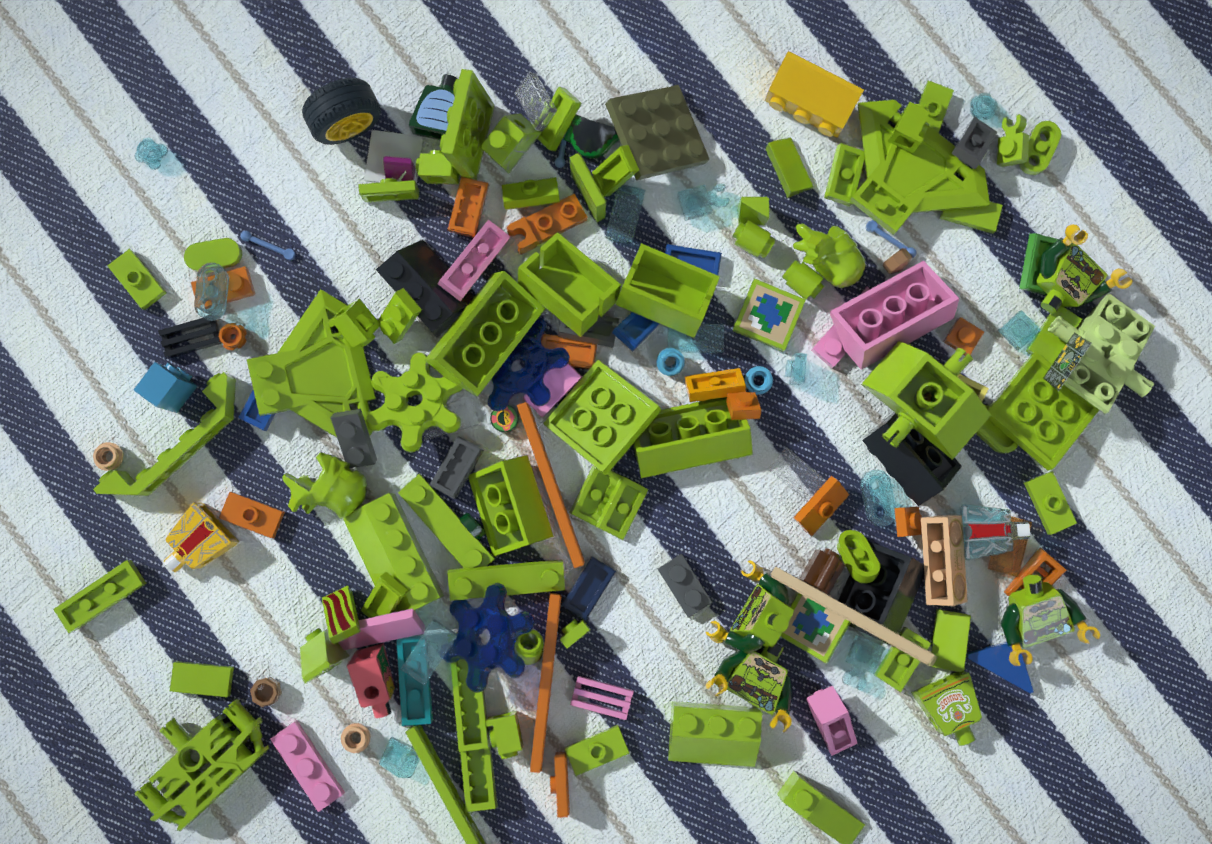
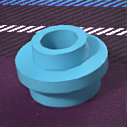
(672, 370)
(765, 374)

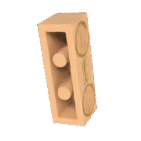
(944, 560)

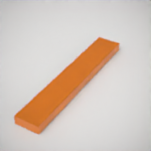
(551, 484)
(545, 683)

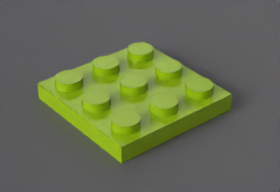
(467, 125)
(1039, 415)
(602, 417)

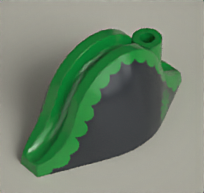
(590, 137)

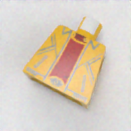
(198, 539)

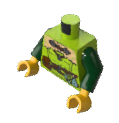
(1073, 276)
(1040, 615)
(762, 617)
(757, 681)

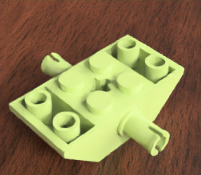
(1109, 362)

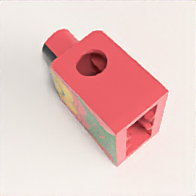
(372, 679)

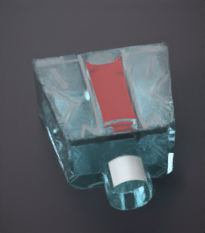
(989, 531)

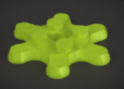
(414, 419)

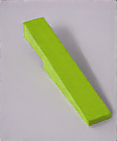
(473, 742)

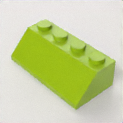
(485, 333)
(691, 438)
(390, 546)

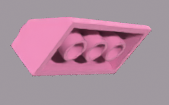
(893, 312)

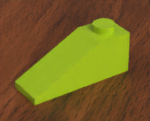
(319, 655)
(819, 809)

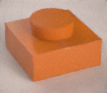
(963, 336)
(743, 405)
(908, 521)

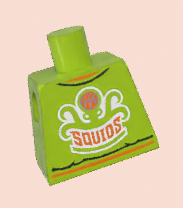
(951, 705)

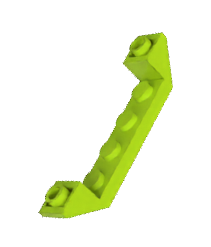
(221, 393)

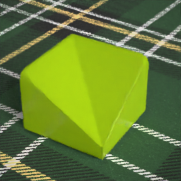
(753, 209)

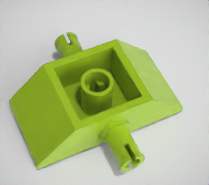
(954, 407)

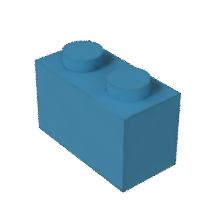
(166, 386)

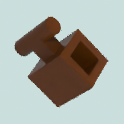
(823, 570)

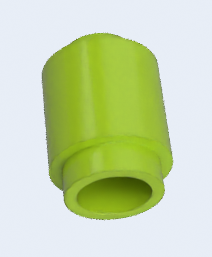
(753, 239)
(803, 280)
(533, 640)

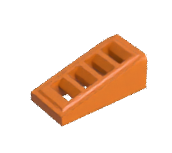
(1033, 564)

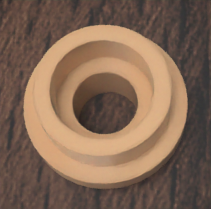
(100, 453)
(349, 744)

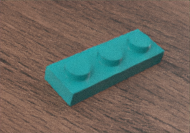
(414, 696)

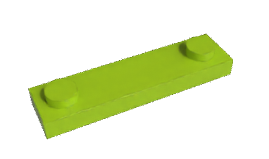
(445, 523)
(517, 579)

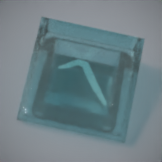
(399, 758)

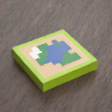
(768, 315)
(815, 628)

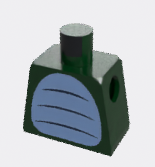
(431, 110)

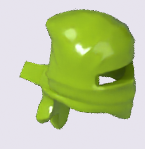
(832, 255)
(335, 488)

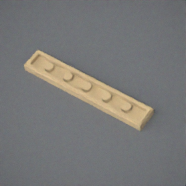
(854, 617)

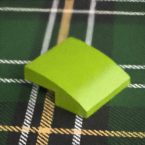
(608, 502)

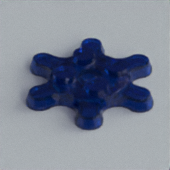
(528, 379)
(503, 632)

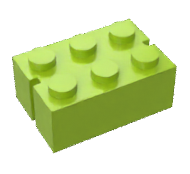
(568, 284)
(667, 290)

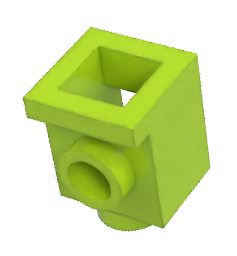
(910, 127)
(436, 169)
(356, 323)
(505, 734)

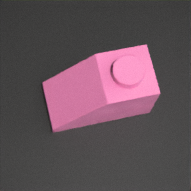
(832, 720)

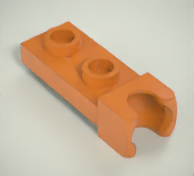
(547, 222)

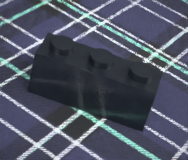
(418, 272)
(914, 464)
(890, 594)

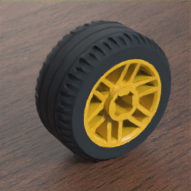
(341, 111)

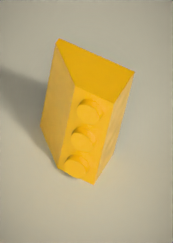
(813, 95)

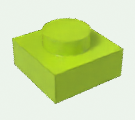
(573, 632)

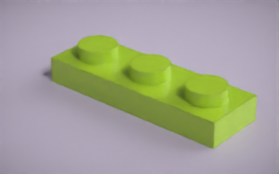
(99, 596)

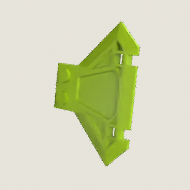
(909, 181)
(313, 370)

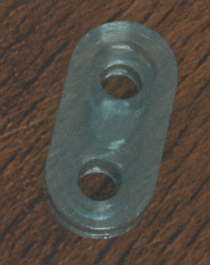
(211, 290)
(881, 497)

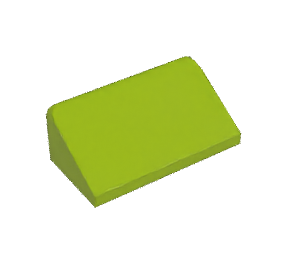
(788, 166)
(950, 640)

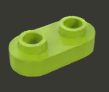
(1041, 150)
(860, 558)

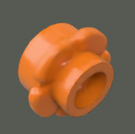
(230, 329)

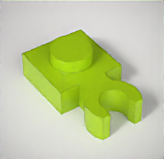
(1014, 145)

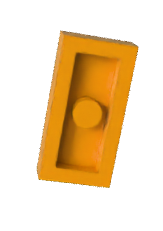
(714, 384)

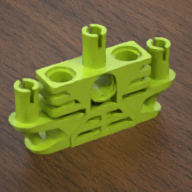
(217, 778)

